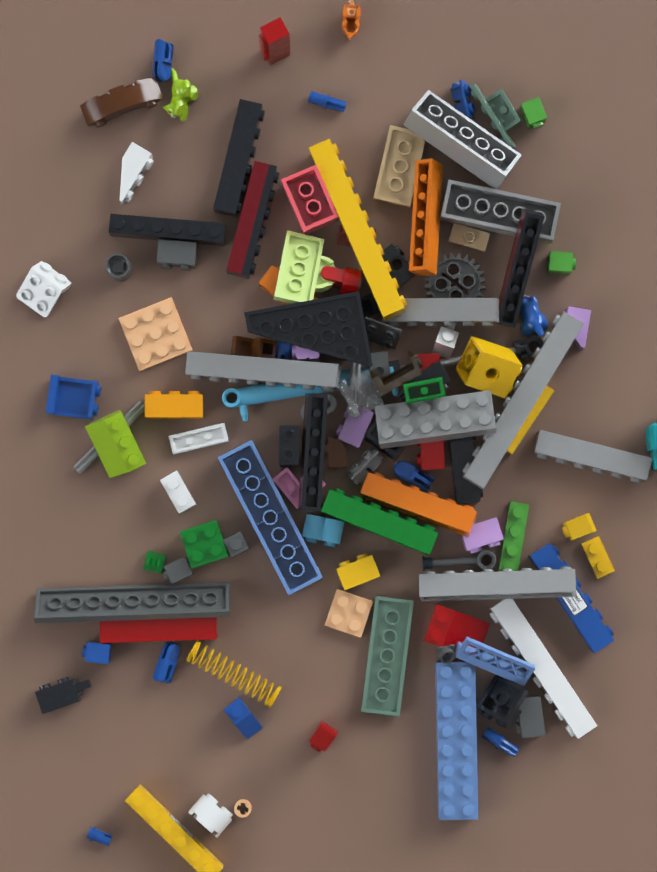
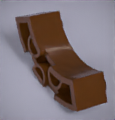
(120, 101)

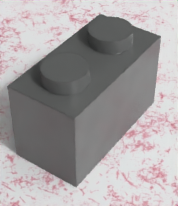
(177, 254)
(531, 719)

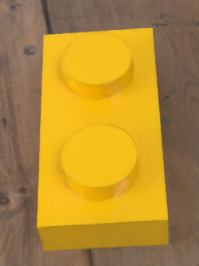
(597, 557)

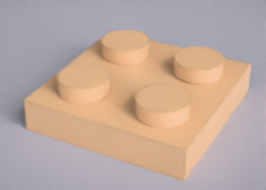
(348, 613)

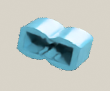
(322, 529)

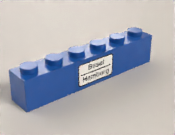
(577, 608)

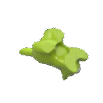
(181, 94)

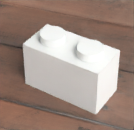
(178, 492)

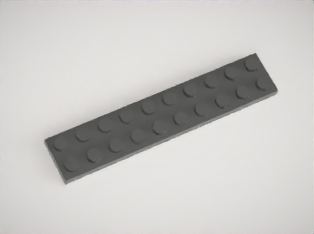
(132, 602)

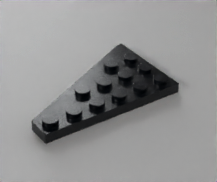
(321, 325)

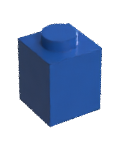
(97, 652)

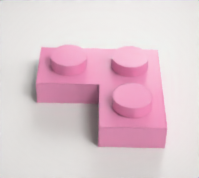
(289, 485)

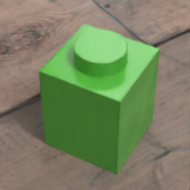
(533, 113)
(560, 262)

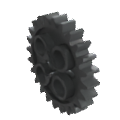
(466, 270)

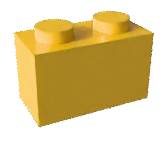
(357, 572)

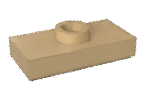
(469, 237)

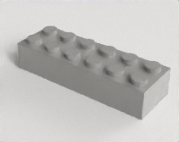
(462, 139)
(495, 209)
(435, 419)

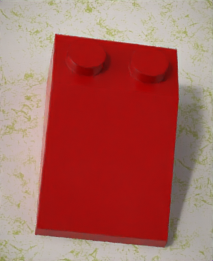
(451, 626)

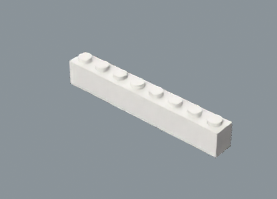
(547, 672)

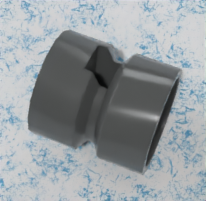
(118, 267)

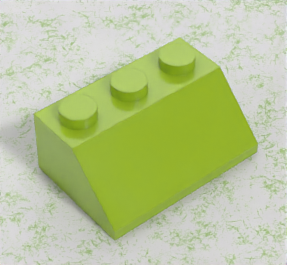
(115, 444)

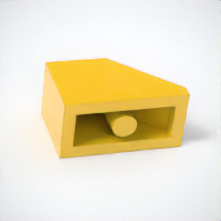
(578, 527)

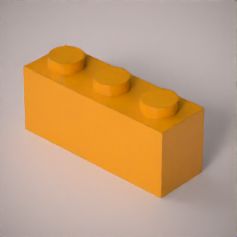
(174, 405)

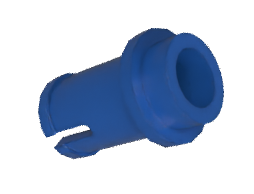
(99, 836)

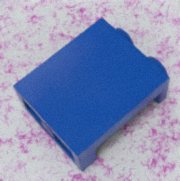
(73, 397)

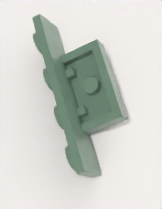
(500, 111)

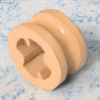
(247, 804)

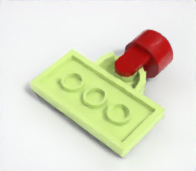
(307, 271)

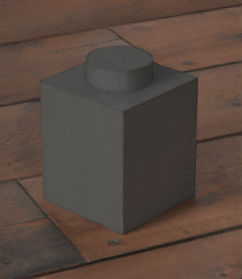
(236, 544)
(177, 570)

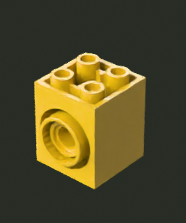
(488, 367)

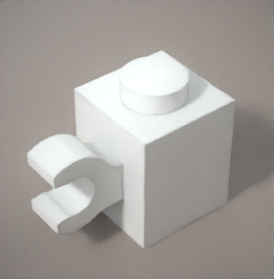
(445, 341)

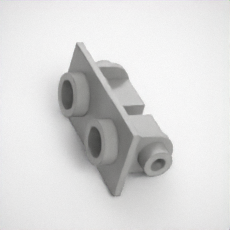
(357, 471)

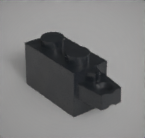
(61, 694)

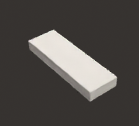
(198, 438)

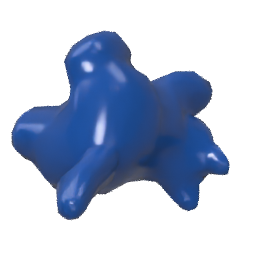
(532, 318)

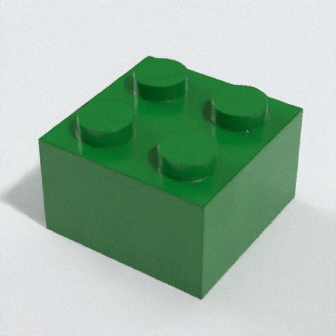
(204, 544)

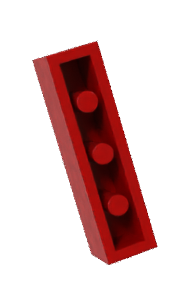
(274, 41)

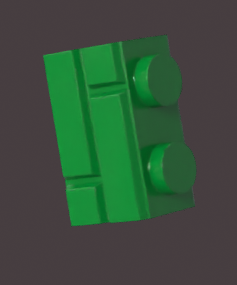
(424, 390)

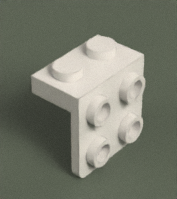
(42, 288)

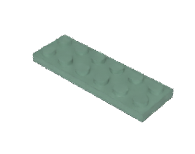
(387, 656)

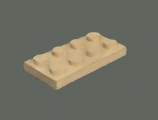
(397, 167)

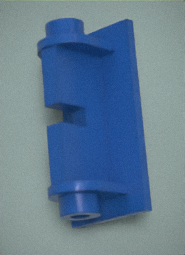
(462, 93)

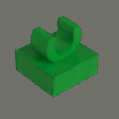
(154, 562)

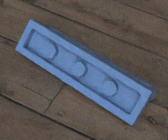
(493, 663)

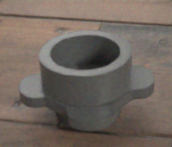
(446, 654)

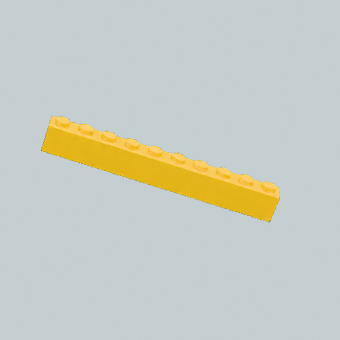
(357, 230)

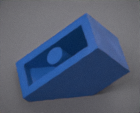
(243, 718)

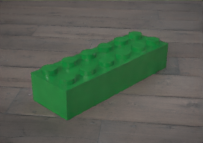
(379, 522)

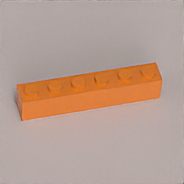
(426, 217)
(419, 504)

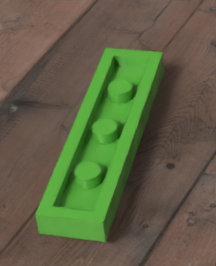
(513, 536)

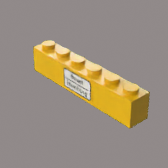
(173, 831)

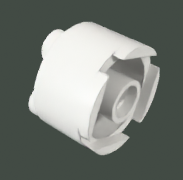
(211, 815)

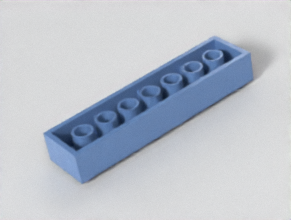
(270, 517)
(456, 741)

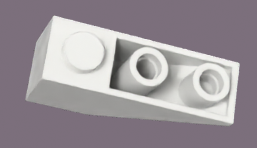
(134, 164)

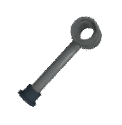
(429, 563)

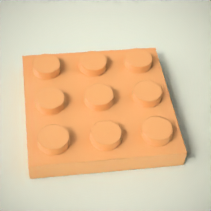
(155, 334)

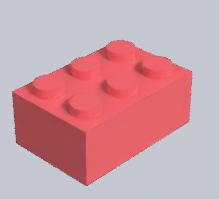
(309, 200)

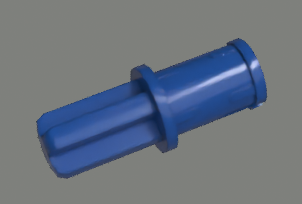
(327, 101)
(500, 741)

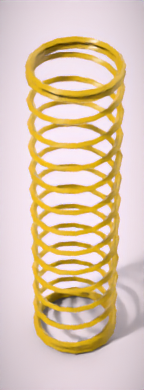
(192, 654)

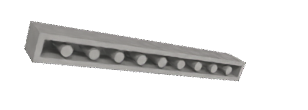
(523, 400)

